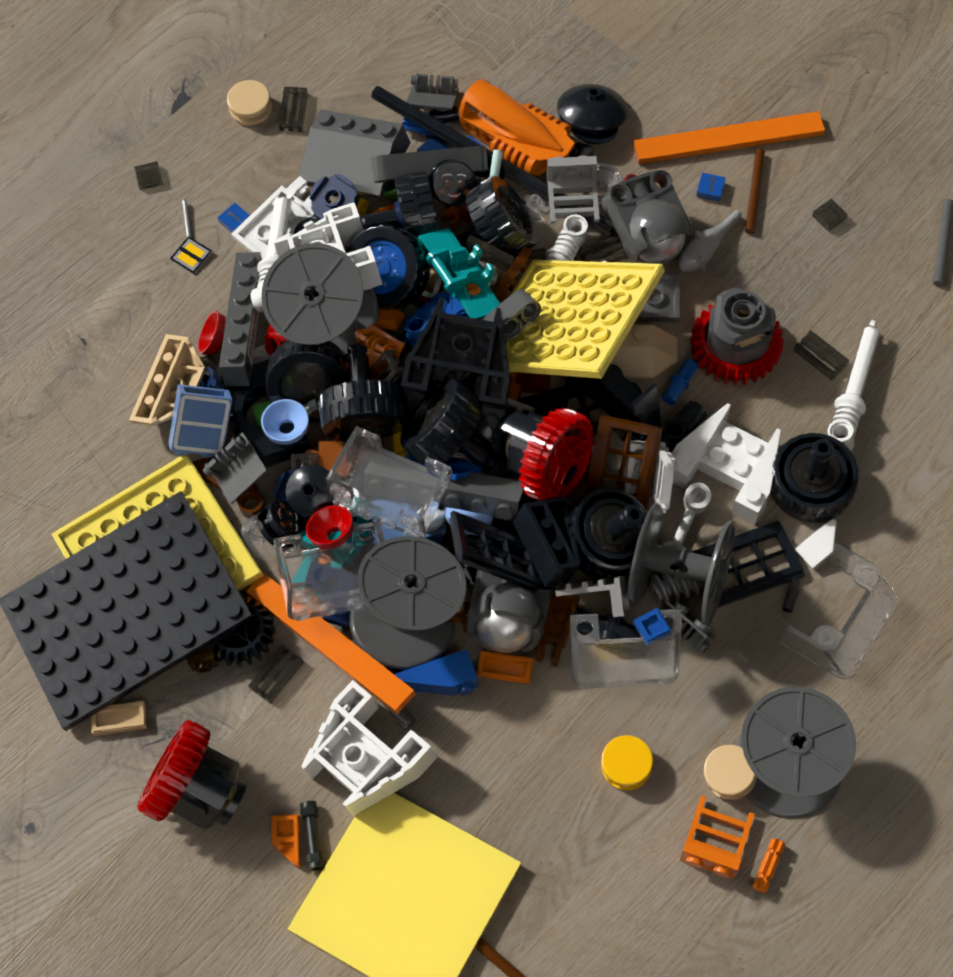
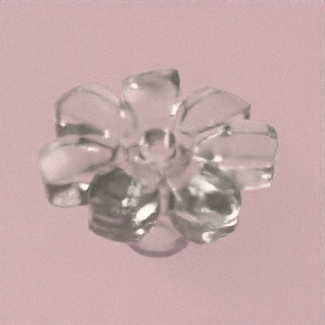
(536, 206)

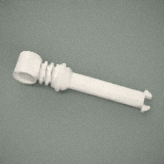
(278, 229)
(569, 242)
(851, 405)

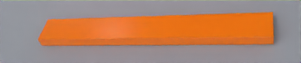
(728, 137)
(335, 647)

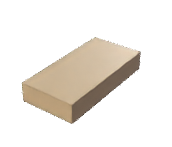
(120, 718)

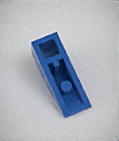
(443, 676)

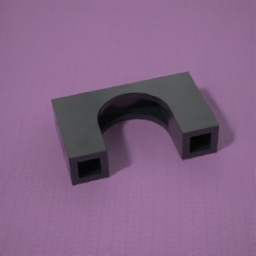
(242, 399)

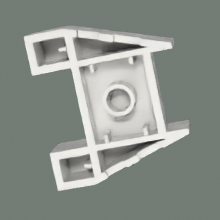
(337, 230)
(730, 458)
(359, 757)

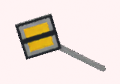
(191, 253)

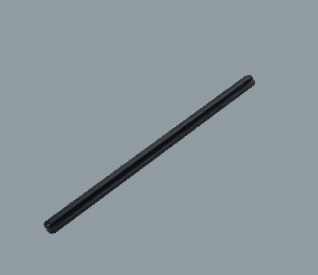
(459, 140)

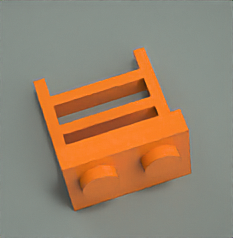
(708, 856)

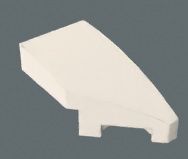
(819, 545)

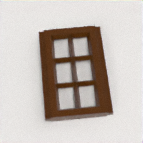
(648, 459)

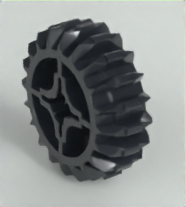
(251, 648)

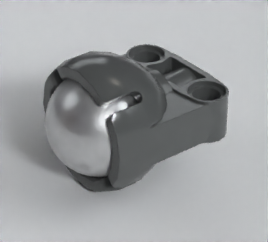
(648, 217)
(505, 614)

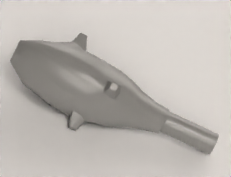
(704, 245)

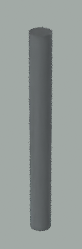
(943, 242)

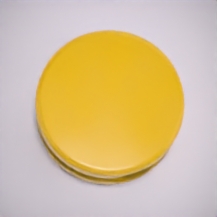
(626, 762)

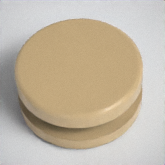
(249, 102)
(729, 773)

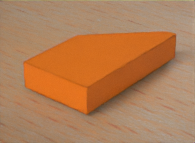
(286, 837)

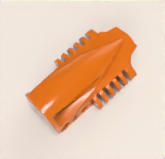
(520, 130)

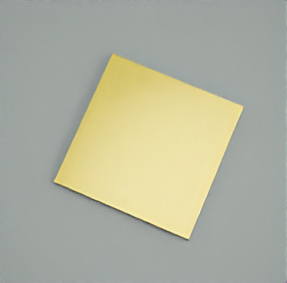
(582, 315)
(149, 492)
(404, 894)

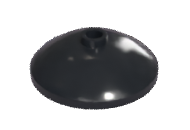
(592, 108)

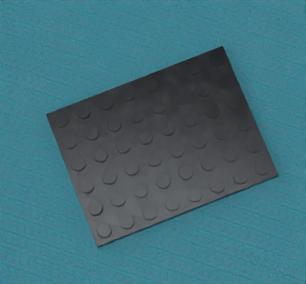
(124, 610)

